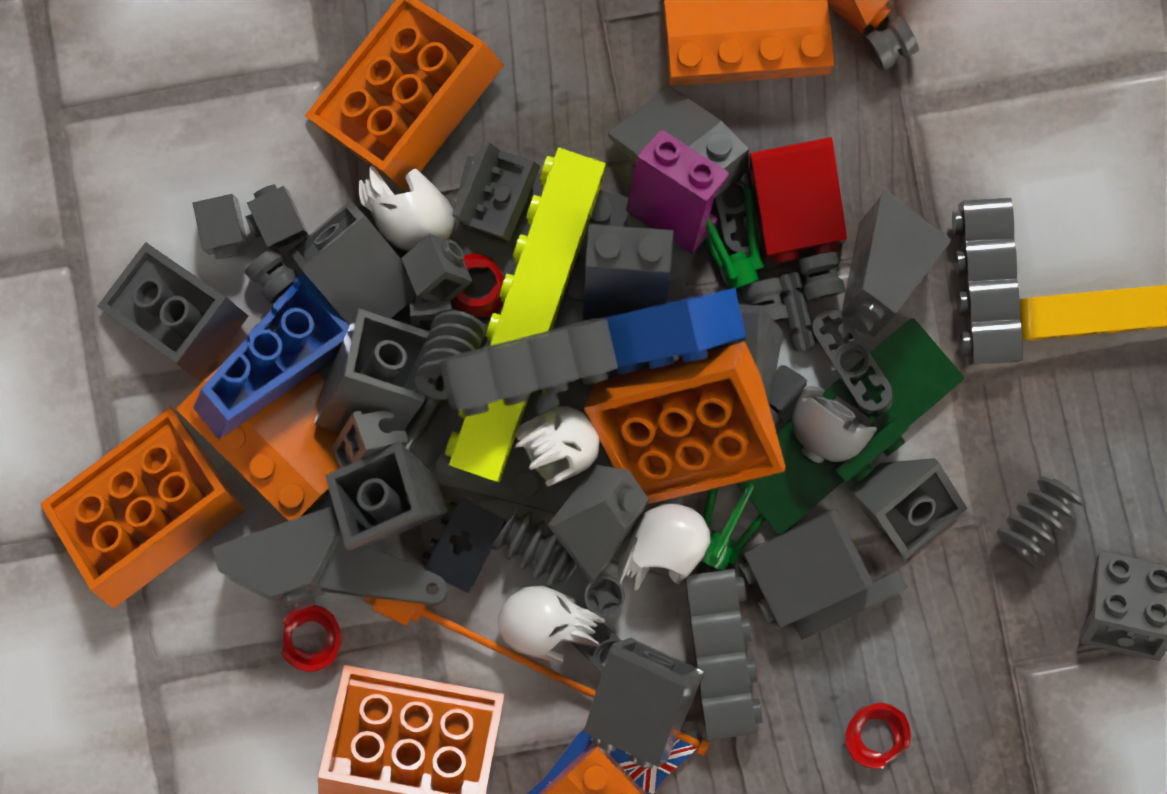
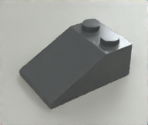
(690, 125)
(173, 311)

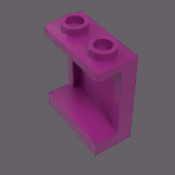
(675, 190)

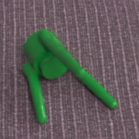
(737, 268)
(720, 549)

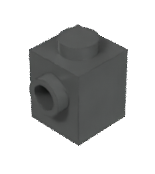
(275, 217)
(220, 226)
(436, 269)

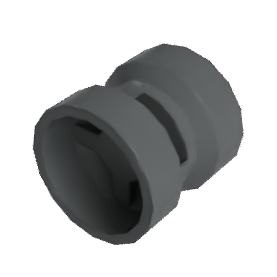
(889, 44)
(271, 274)
(823, 285)
(766, 292)
(604, 596)

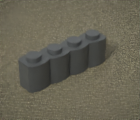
(989, 281)
(528, 364)
(721, 653)

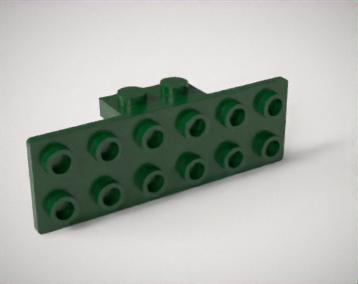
(918, 379)

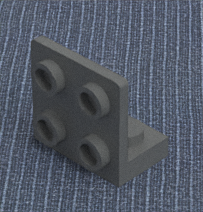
(1128, 607)

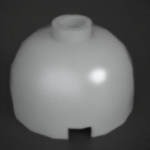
(829, 427)

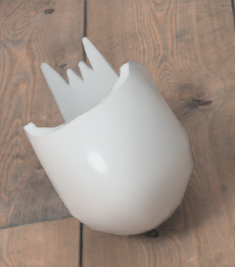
(407, 215)
(559, 443)
(668, 539)
(532, 615)

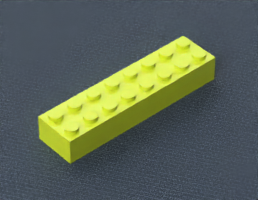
(531, 298)

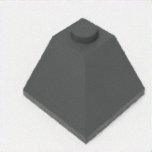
(909, 501)
(599, 517)

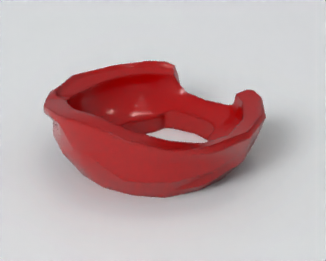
(492, 302)
(307, 661)
(900, 733)

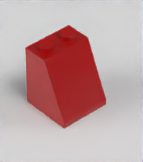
(797, 199)

